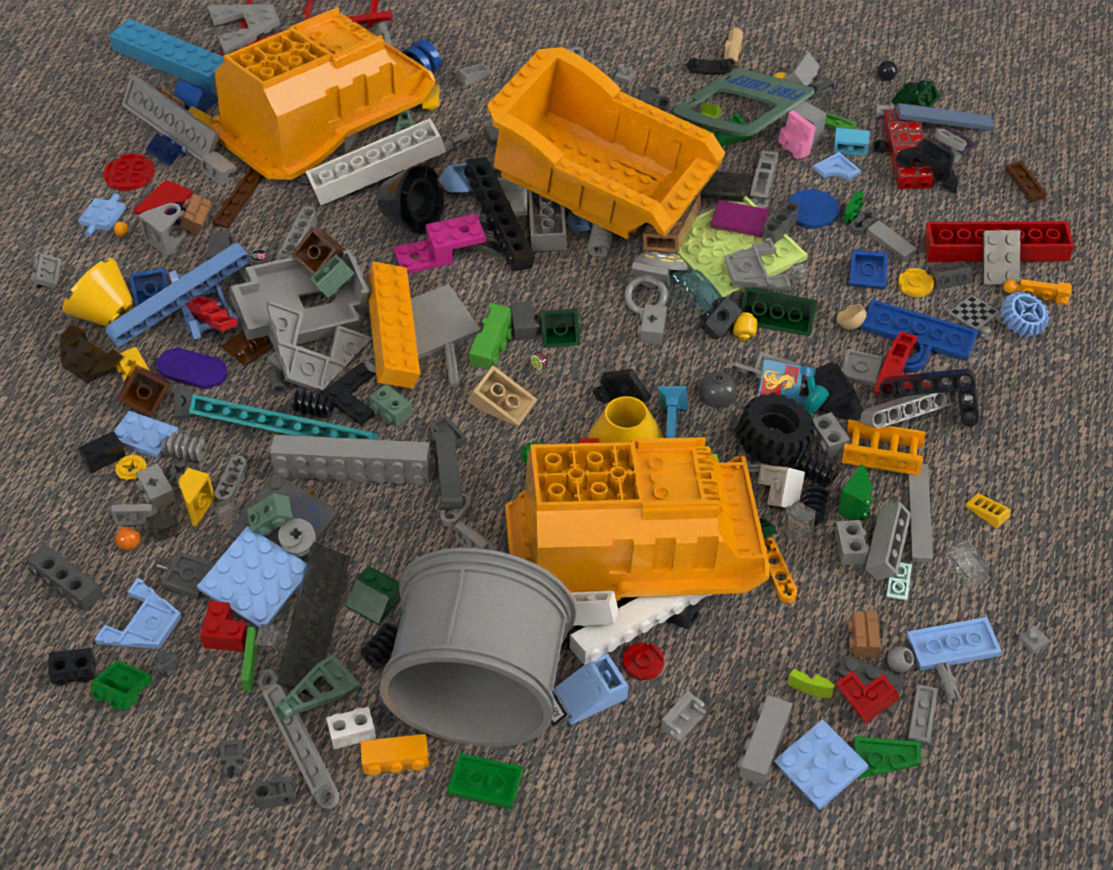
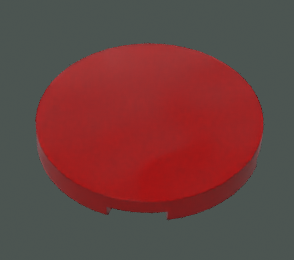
(129, 172)

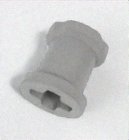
(879, 110)

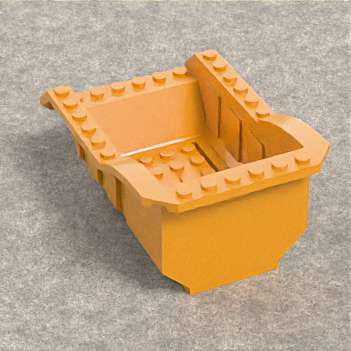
(311, 84)
(597, 148)
(639, 518)

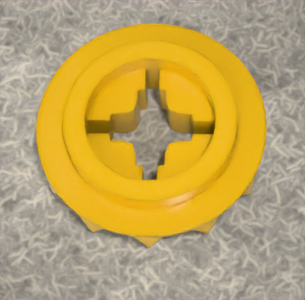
(126, 463)

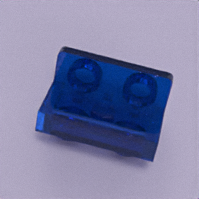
(164, 149)

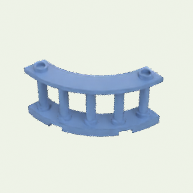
(198, 326)

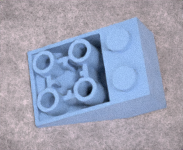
(593, 689)

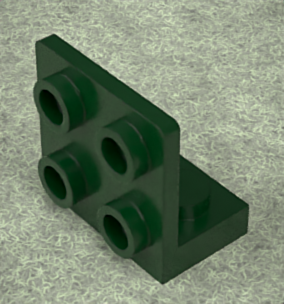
(921, 93)

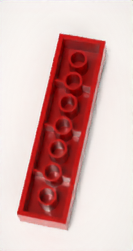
(965, 240)

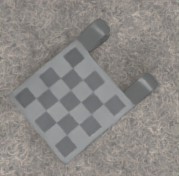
(975, 315)

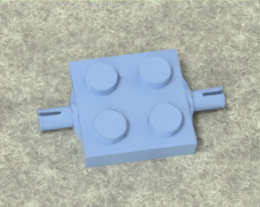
(102, 214)

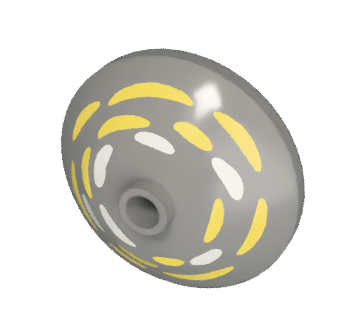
(662, 259)

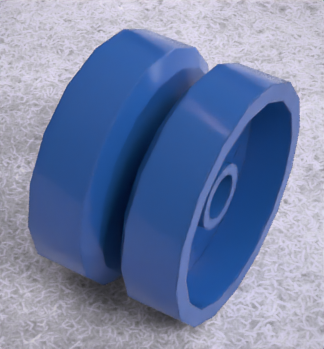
(424, 54)

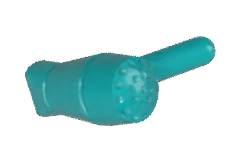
(816, 396)

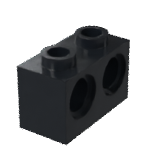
(72, 666)

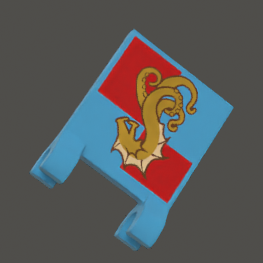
(784, 379)

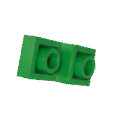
(853, 206)

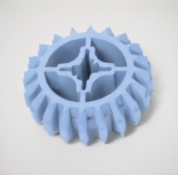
(1024, 314)

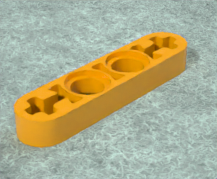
(782, 569)

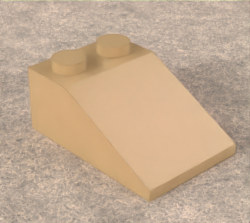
(502, 397)

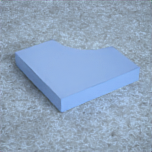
(837, 166)

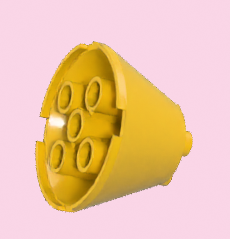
(99, 295)

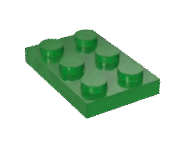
(485, 781)

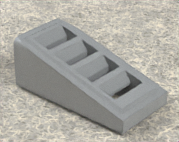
(471, 74)

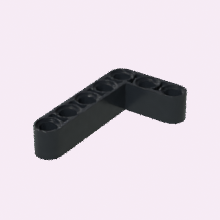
(937, 387)

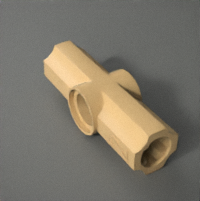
(733, 46)

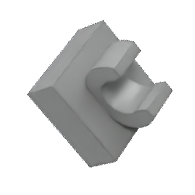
(625, 74)
(1033, 639)

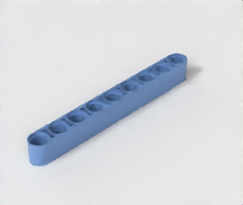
(177, 294)

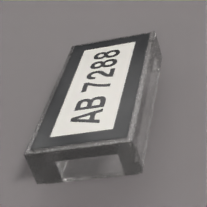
(560, 713)

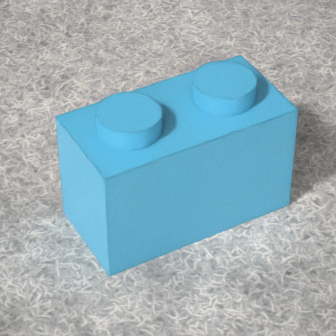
(851, 141)

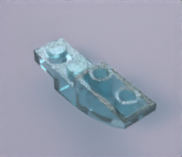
(699, 286)

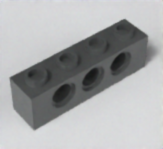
(64, 577)

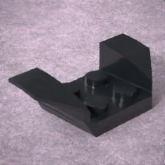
(932, 155)
(842, 396)

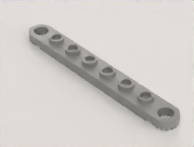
(300, 744)

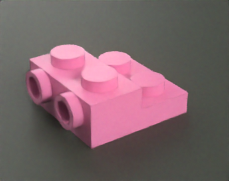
(797, 135)

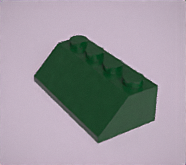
(780, 310)

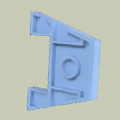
(148, 626)

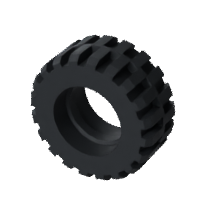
(780, 413)

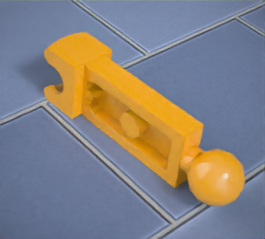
(1046, 291)

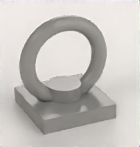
(650, 277)

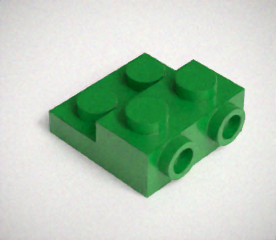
(120, 685)

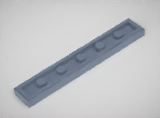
(944, 117)

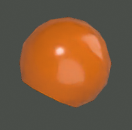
(127, 538)

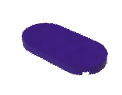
(192, 368)

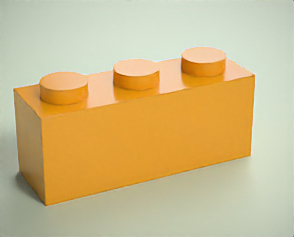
(394, 754)

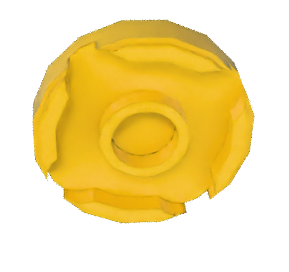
(921, 282)

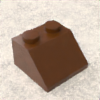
(316, 249)
(143, 390)

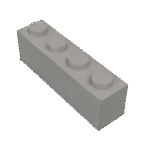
(888, 541)
(765, 739)

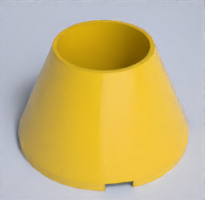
(624, 413)

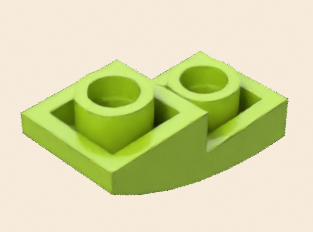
(817, 686)

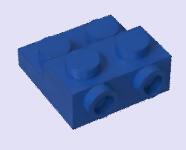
(868, 269)

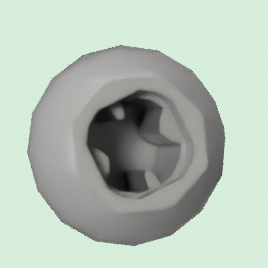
(900, 659)

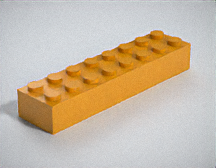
(392, 325)

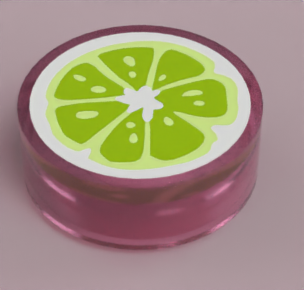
(539, 360)

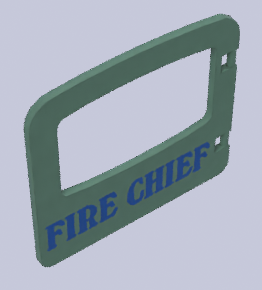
(768, 89)

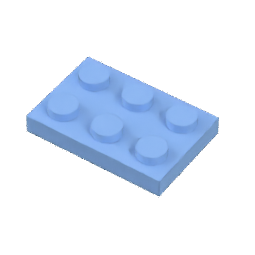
(143, 433)

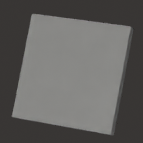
(440, 320)

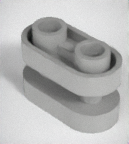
(951, 140)

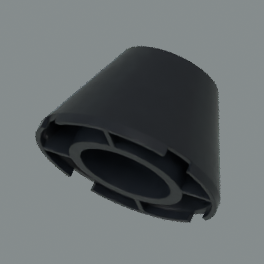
(412, 198)

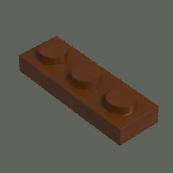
(1025, 181)

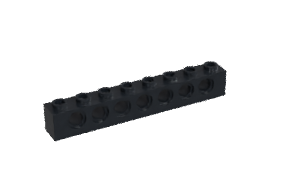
(499, 214)

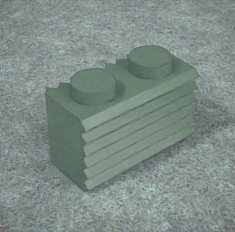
(332, 276)

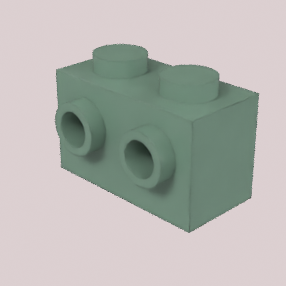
(391, 405)
(269, 514)

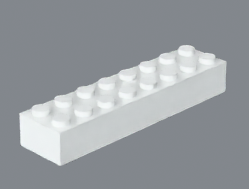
(375, 161)

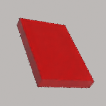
(165, 193)

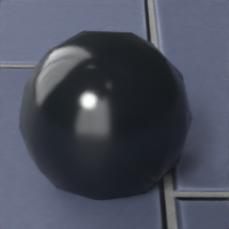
(887, 70)

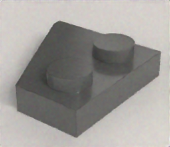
(445, 424)

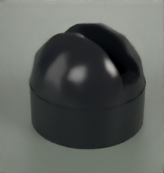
(880, 146)

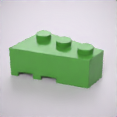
(493, 337)

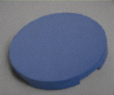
(815, 208)

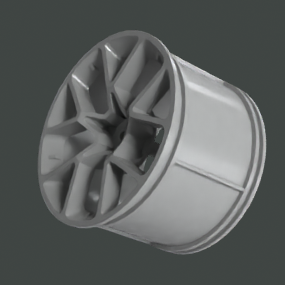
(477, 647)

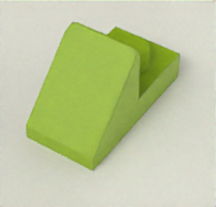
(710, 110)

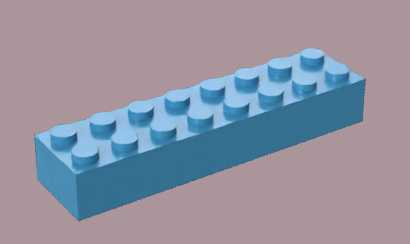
(166, 53)

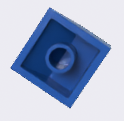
(195, 95)
(147, 284)

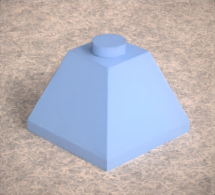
(454, 179)

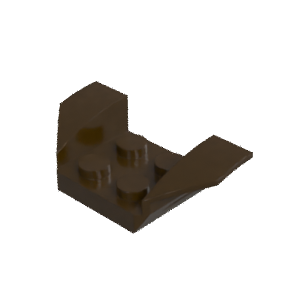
(83, 357)

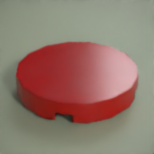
(638, 665)

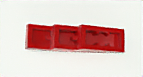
(211, 314)

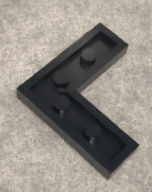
(345, 400)

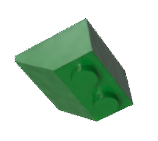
(856, 496)

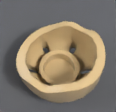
(852, 317)

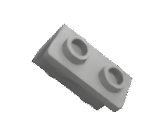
(46, 271)
(132, 514)
(471, 538)

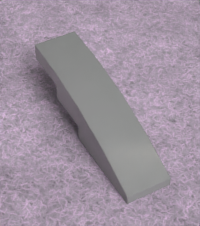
(764, 174)

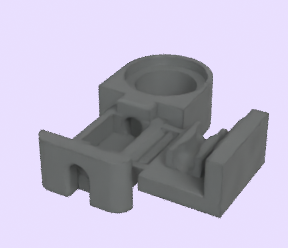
(649, 96)

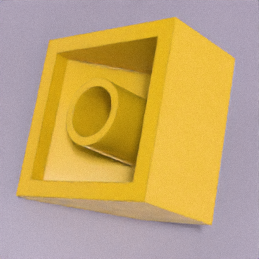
(196, 493)

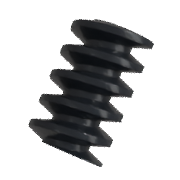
(313, 405)
(816, 470)
(816, 499)
(380, 646)

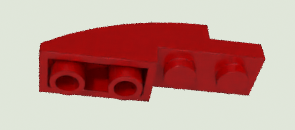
(896, 359)

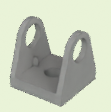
(157, 227)

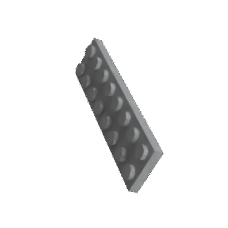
(169, 118)

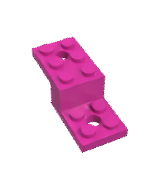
(440, 241)

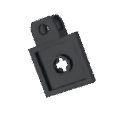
(621, 384)

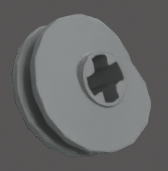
(292, 529)

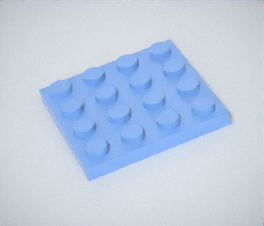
(254, 578)

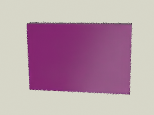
(739, 218)

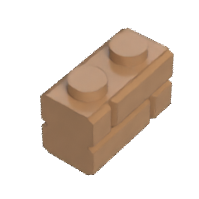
(195, 214)
(865, 634)

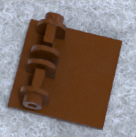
(246, 350)

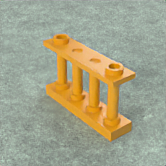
(884, 459)

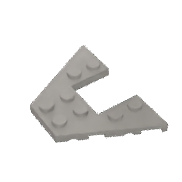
(258, 17)
(306, 366)

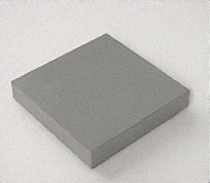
(862, 367)

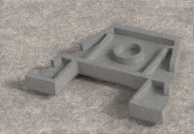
(748, 270)

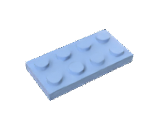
(953, 643)

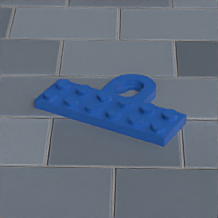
(932, 333)

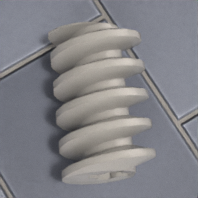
(599, 241)
(183, 447)

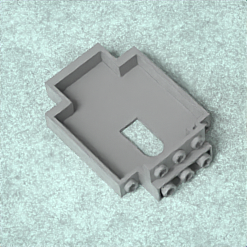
(284, 283)

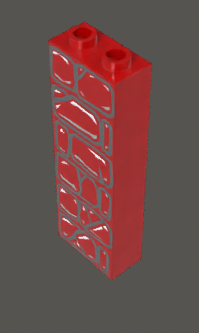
(903, 135)

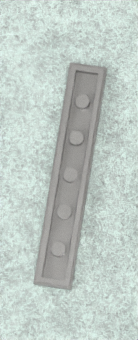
(920, 516)

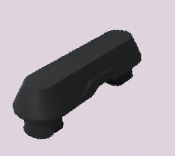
(709, 66)

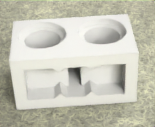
(352, 732)

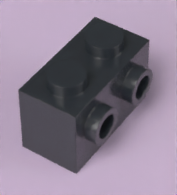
(102, 452)

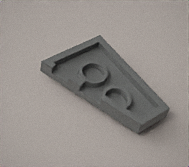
(868, 673)

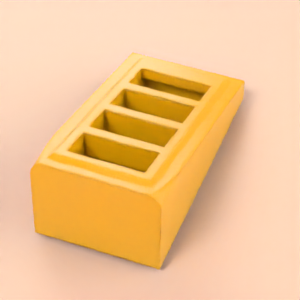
(990, 517)

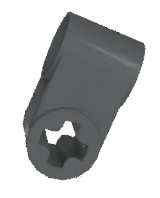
(274, 793)

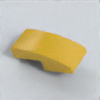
(432, 100)

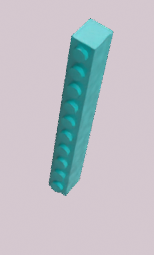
(272, 420)

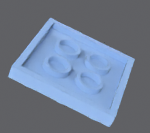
(821, 764)

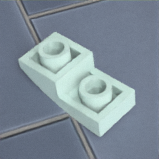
(899, 584)

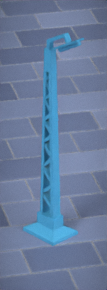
(673, 399)

